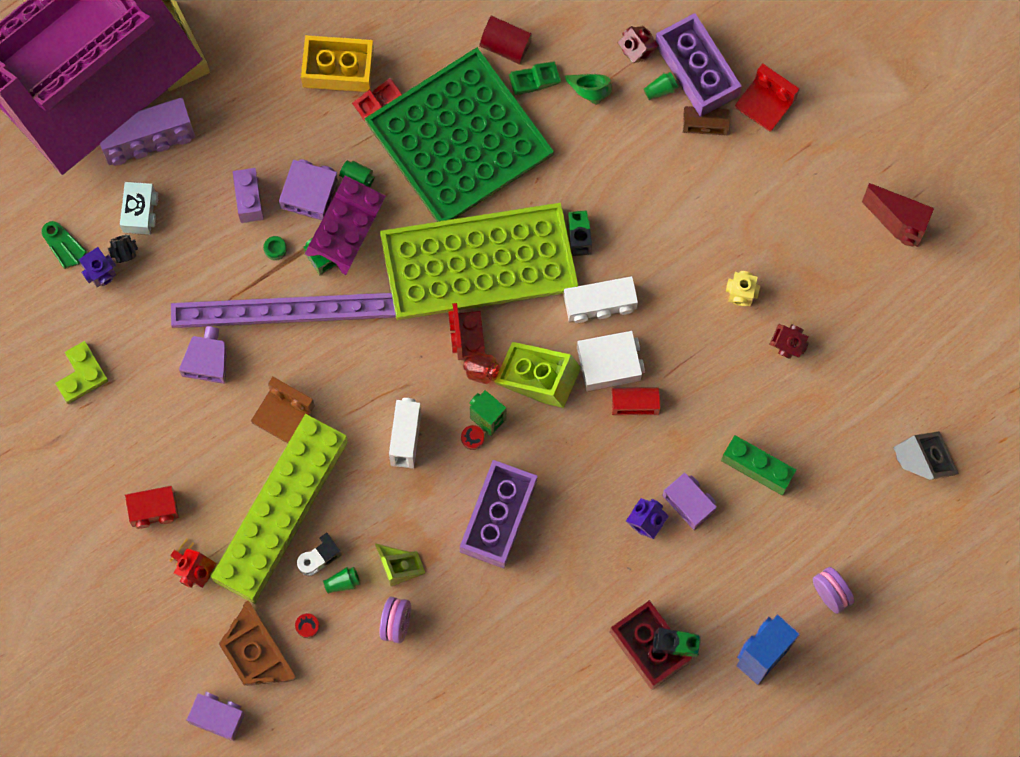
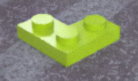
(87, 374)

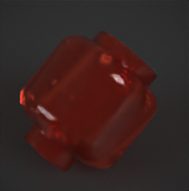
(481, 367)

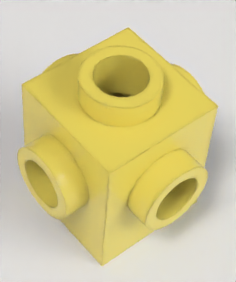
(739, 295)

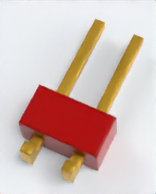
(176, 555)

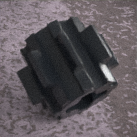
(122, 248)

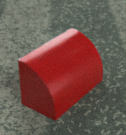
(635, 401)

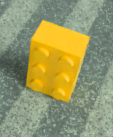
(337, 63)

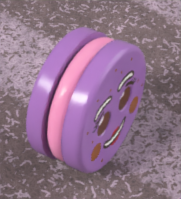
(833, 590)
(395, 620)

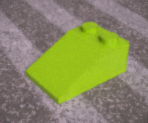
(539, 373)

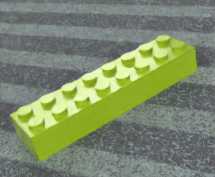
(279, 509)

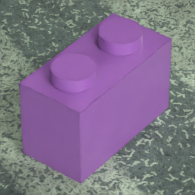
(248, 195)
(689, 500)
(216, 716)

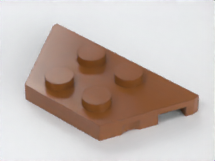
(254, 651)

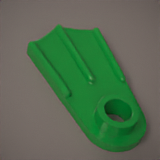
(63, 245)

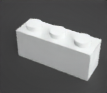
(600, 299)

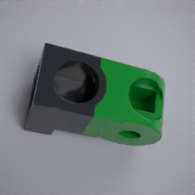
(579, 233)
(676, 642)

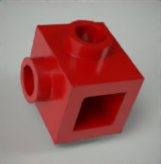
(194, 568)

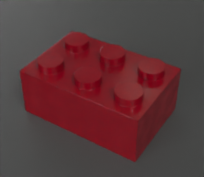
(636, 639)

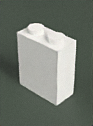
(610, 360)
(405, 433)

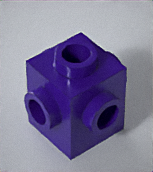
(97, 267)
(647, 517)

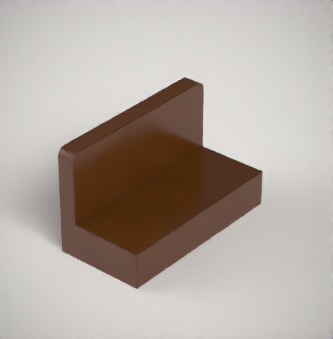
(713, 123)

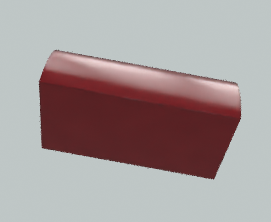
(505, 39)

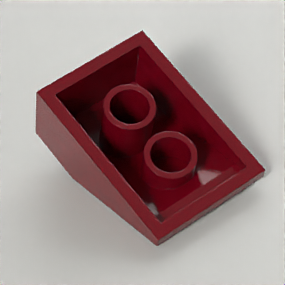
(900, 215)

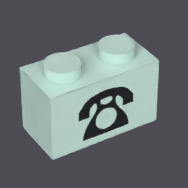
(137, 208)

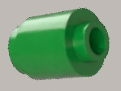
(357, 172)

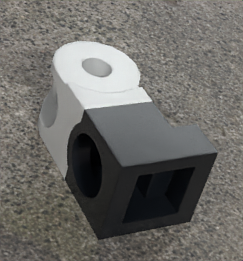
(314, 561)

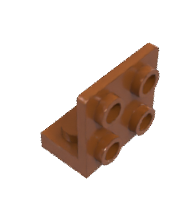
(282, 410)

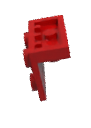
(767, 98)
(468, 332)

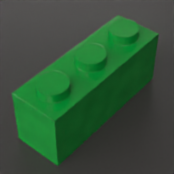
(758, 465)

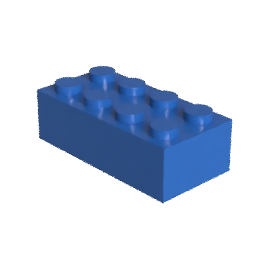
(766, 648)

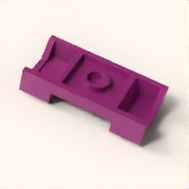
(346, 223)

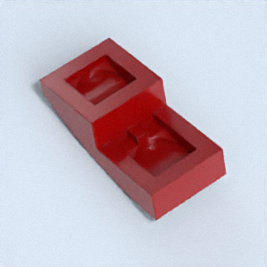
(376, 99)

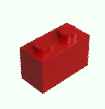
(152, 507)

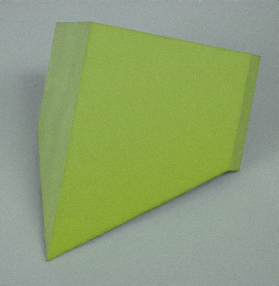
(400, 564)

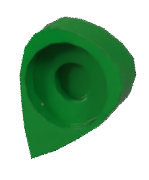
(590, 86)

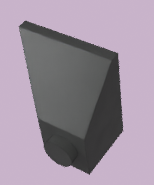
(926, 456)

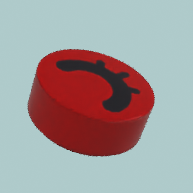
(472, 437)
(307, 625)

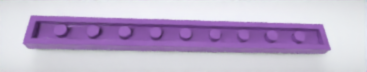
(282, 310)

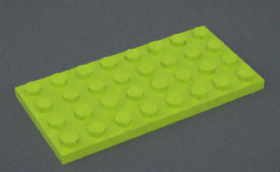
(478, 261)

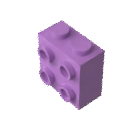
(308, 189)

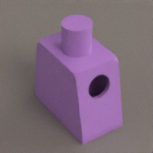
(205, 358)

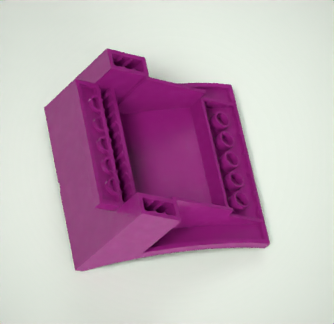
(86, 69)

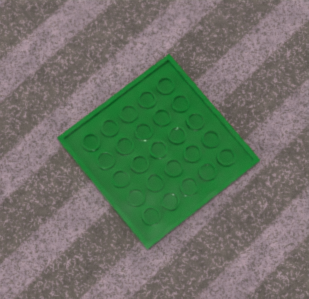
(459, 136)

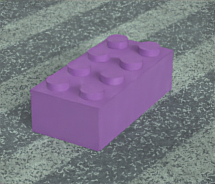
(698, 65)
(149, 131)
(498, 514)

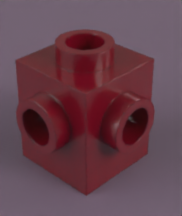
(637, 43)
(784, 335)

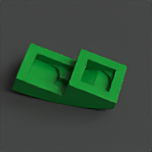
(535, 78)

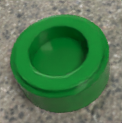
(275, 248)

